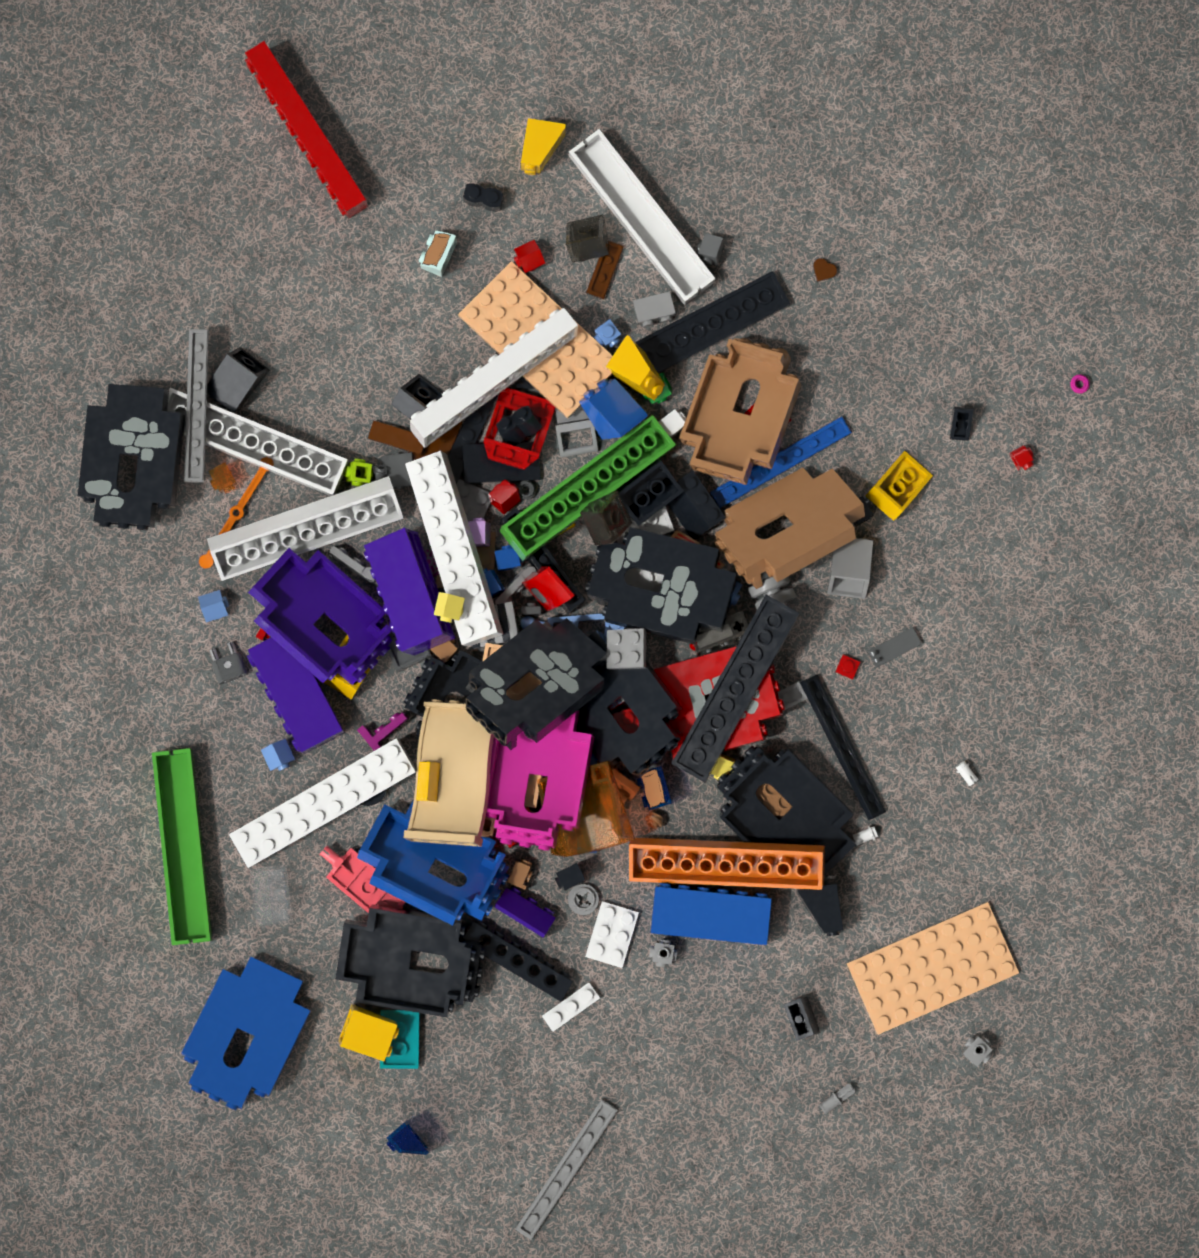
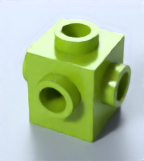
(364, 469)

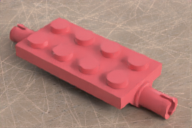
(353, 878)

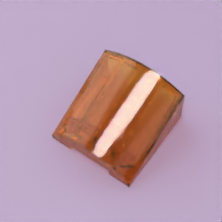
(602, 816)

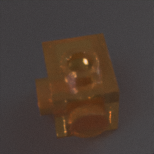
(222, 478)

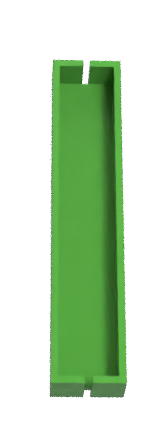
(182, 846)

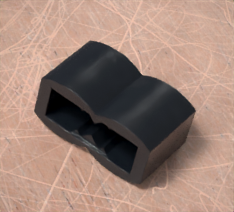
(478, 196)
(519, 425)

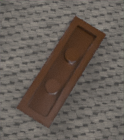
(604, 271)
(395, 437)

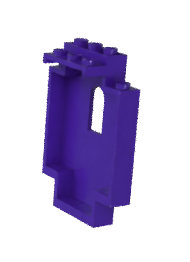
(295, 599)

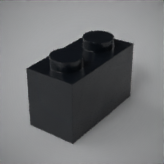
(569, 877)
(801, 1018)

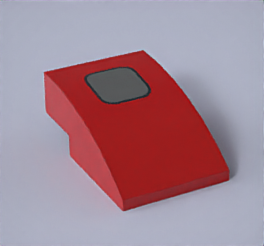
(547, 588)

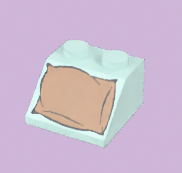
(438, 252)

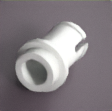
(965, 771)
(865, 835)

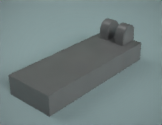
(894, 647)

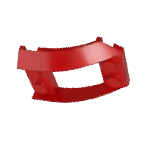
(511, 454)

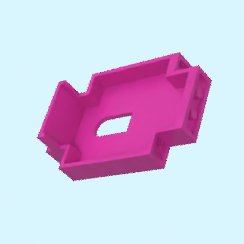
(562, 758)

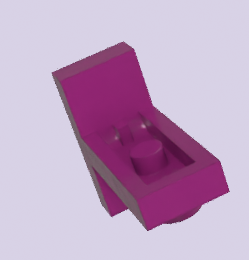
(382, 731)

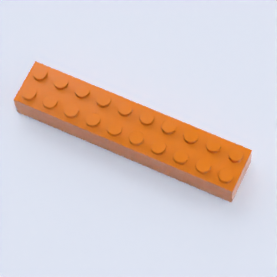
(727, 863)

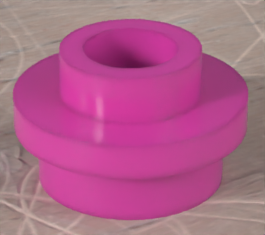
(1083, 379)

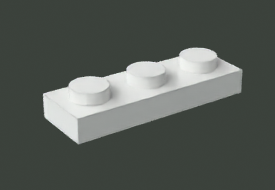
(570, 1007)

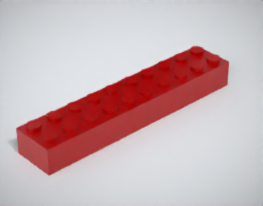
(303, 126)

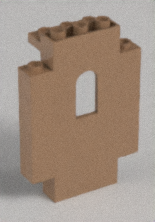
(731, 441)
(821, 521)

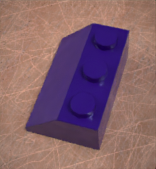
(525, 911)

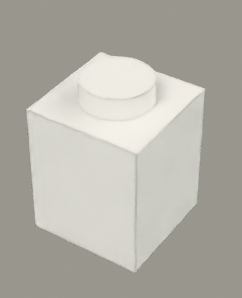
(673, 423)

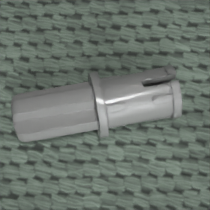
(837, 1098)

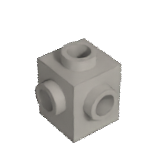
(655, 953)
(970, 1050)

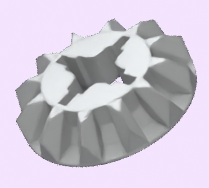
(573, 900)

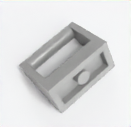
(573, 428)

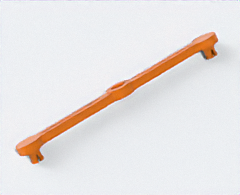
(206, 560)

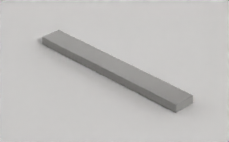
(196, 405)
(566, 1169)

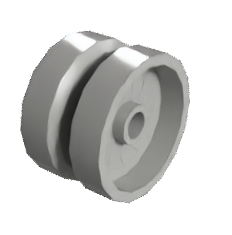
(773, 589)

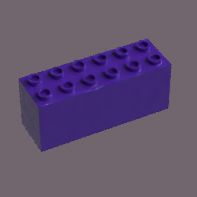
(407, 591)
(296, 696)

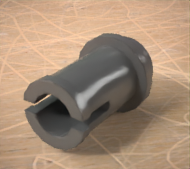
(379, 472)

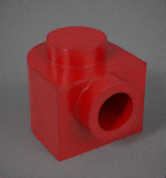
(1022, 458)

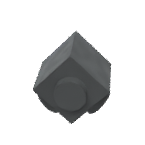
(710, 249)

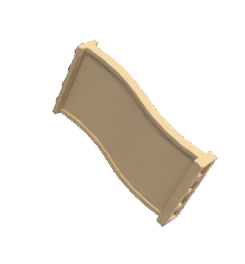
(464, 756)

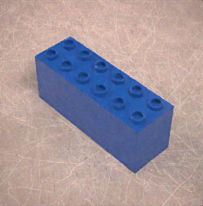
(711, 914)

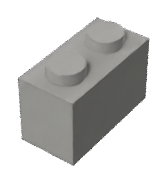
(654, 309)

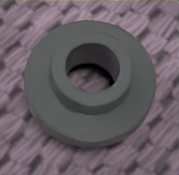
(530, 485)

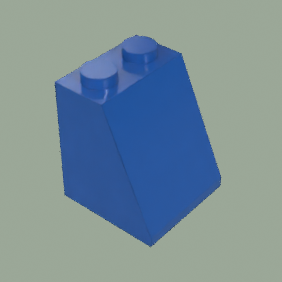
(611, 409)

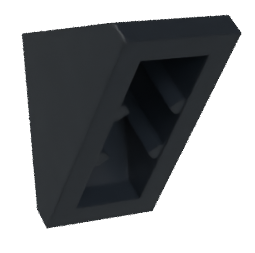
(961, 423)

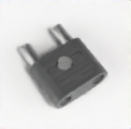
(228, 667)

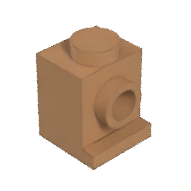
(520, 874)

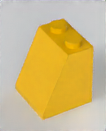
(540, 144)
(635, 369)
(368, 1033)

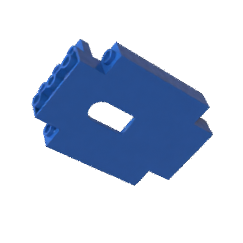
(405, 865)
(257, 1004)

